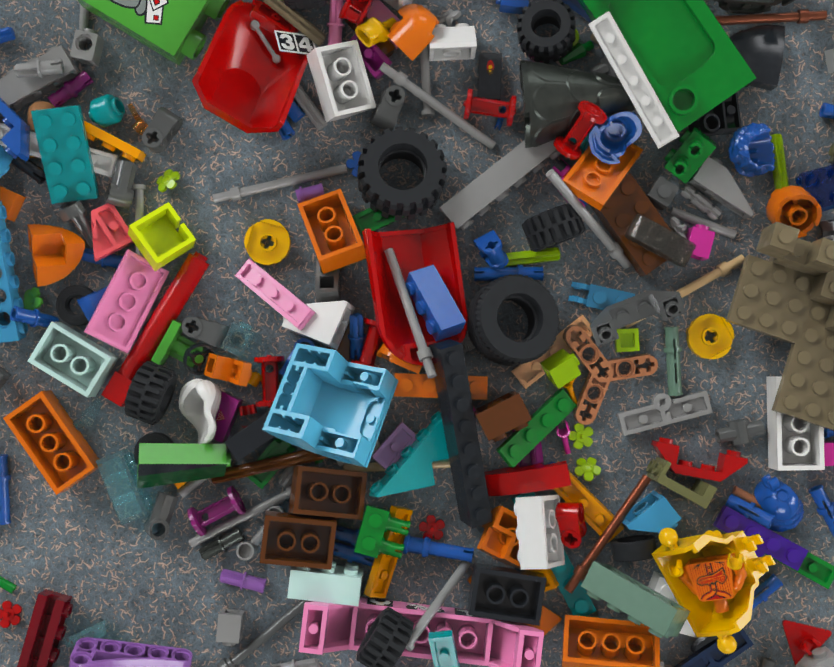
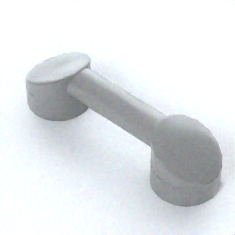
(249, 549)

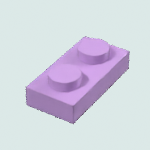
(393, 445)

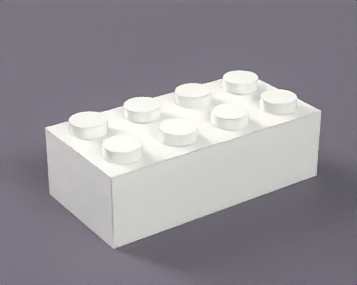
(791, 441)

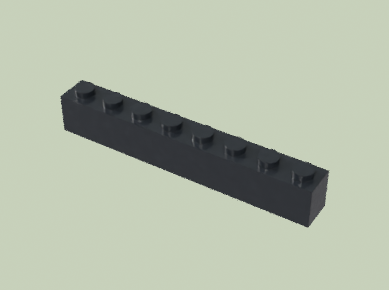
(461, 433)

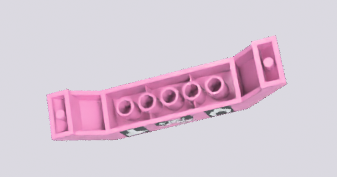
(477, 639)

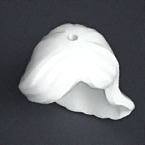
(199, 404)

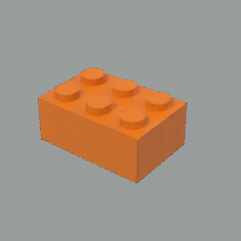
(332, 231)

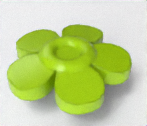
(168, 180)
(580, 436)
(587, 468)

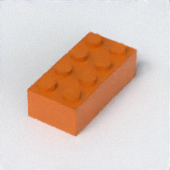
(52, 441)
(608, 643)

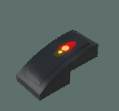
(489, 75)

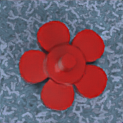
(432, 528)
(9, 615)

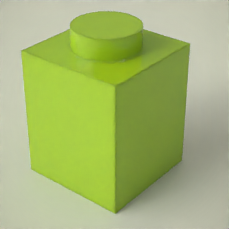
(561, 368)

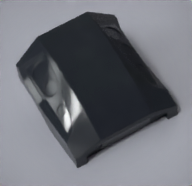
(722, 119)

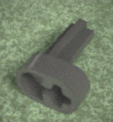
(74, 212)

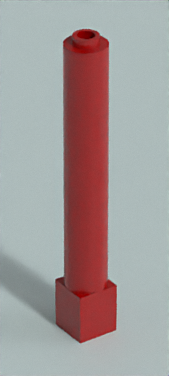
(158, 324)

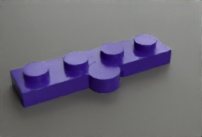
(773, 545)

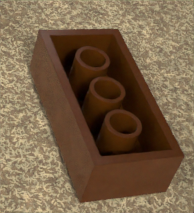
(618, 215)

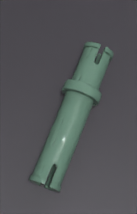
(673, 361)

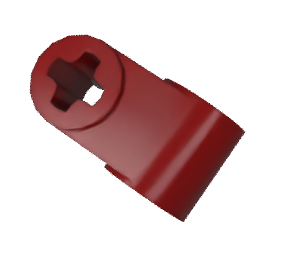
(355, 10)
(571, 523)

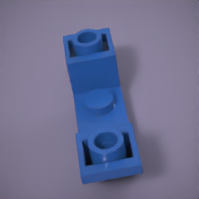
(18, 137)

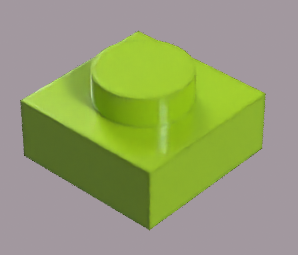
(628, 340)

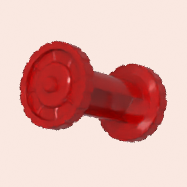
(489, 107)
(589, 116)
(371, 344)
(270, 381)

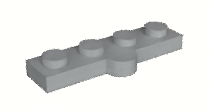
(664, 412)

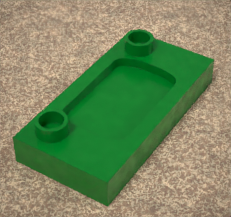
(680, 53)

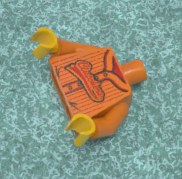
(712, 578)

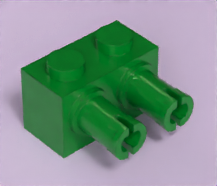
(689, 155)
(371, 532)

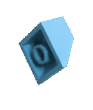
(652, 514)

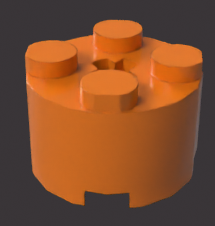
(794, 208)

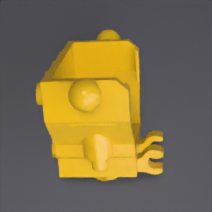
(702, 615)

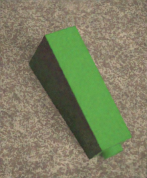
(180, 463)

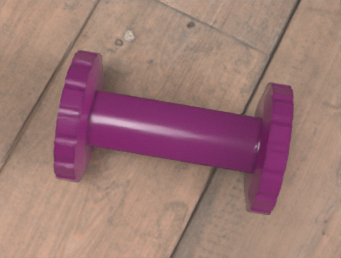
(216, 511)

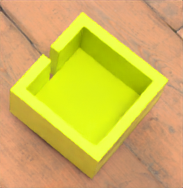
(158, 238)

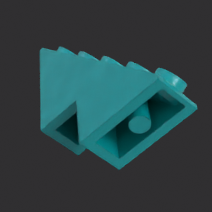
(415, 465)

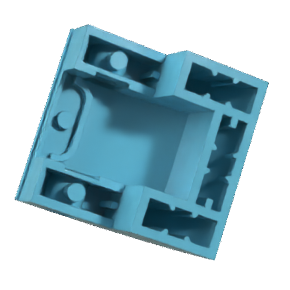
(331, 405)

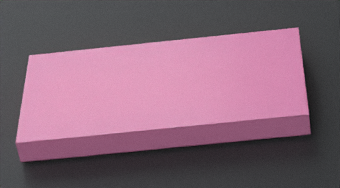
(126, 302)

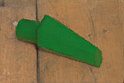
(577, 52)

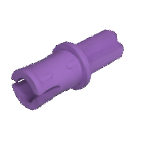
(243, 580)

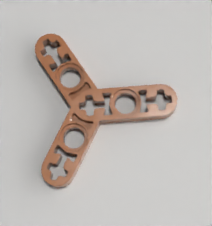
(612, 372)

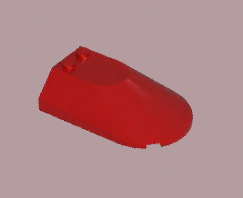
(238, 71)
(413, 251)

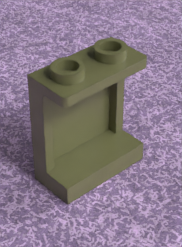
(700, 493)

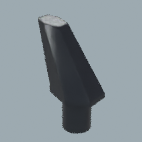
(701, 642)

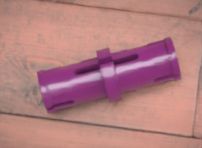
(70, 89)

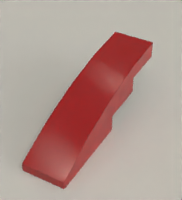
(527, 478)

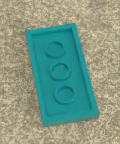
(65, 153)

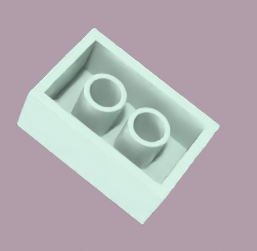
(73, 359)
(334, 586)

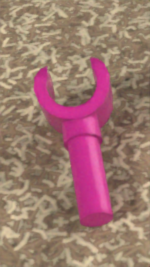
(563, 434)

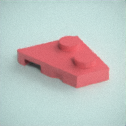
(108, 231)

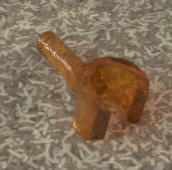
(140, 125)

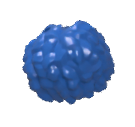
(752, 150)

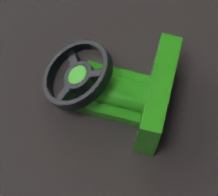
(181, 349)

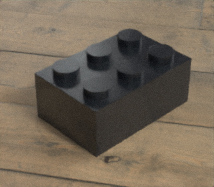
(506, 594)

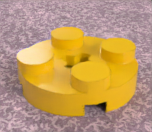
(261, 231)
(722, 341)

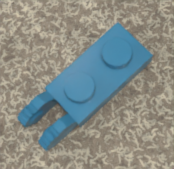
(598, 296)

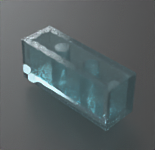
(121, 483)

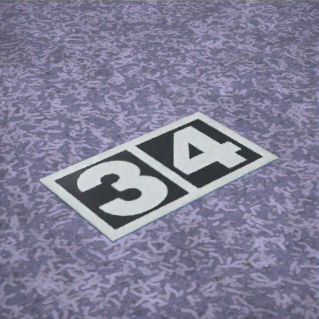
(294, 42)

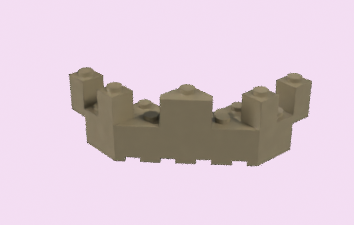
(793, 303)

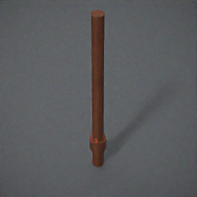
(801, 16)
(581, 570)

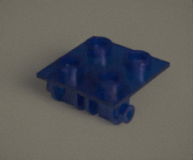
(820, 185)

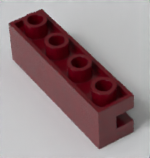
(45, 629)

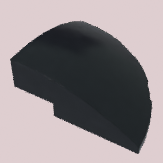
(763, 52)

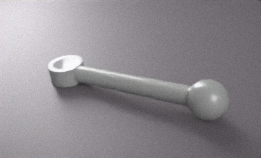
(254, 25)

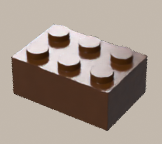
(502, 416)
(327, 492)
(298, 540)

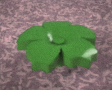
(32, 299)

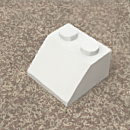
(453, 43)

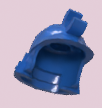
(612, 138)
(780, 501)

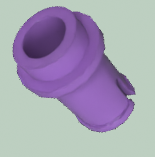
(310, 192)

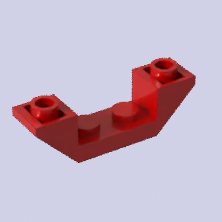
(726, 464)

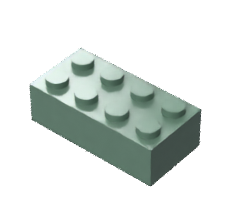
(635, 599)

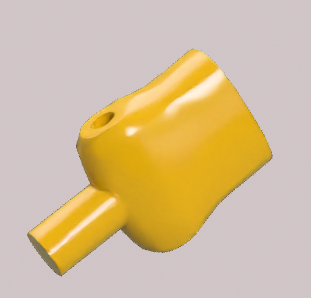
(374, 31)

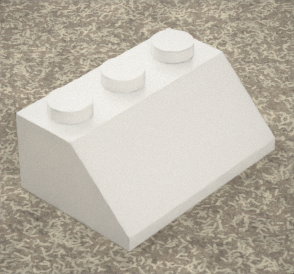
(341, 80)
(538, 532)

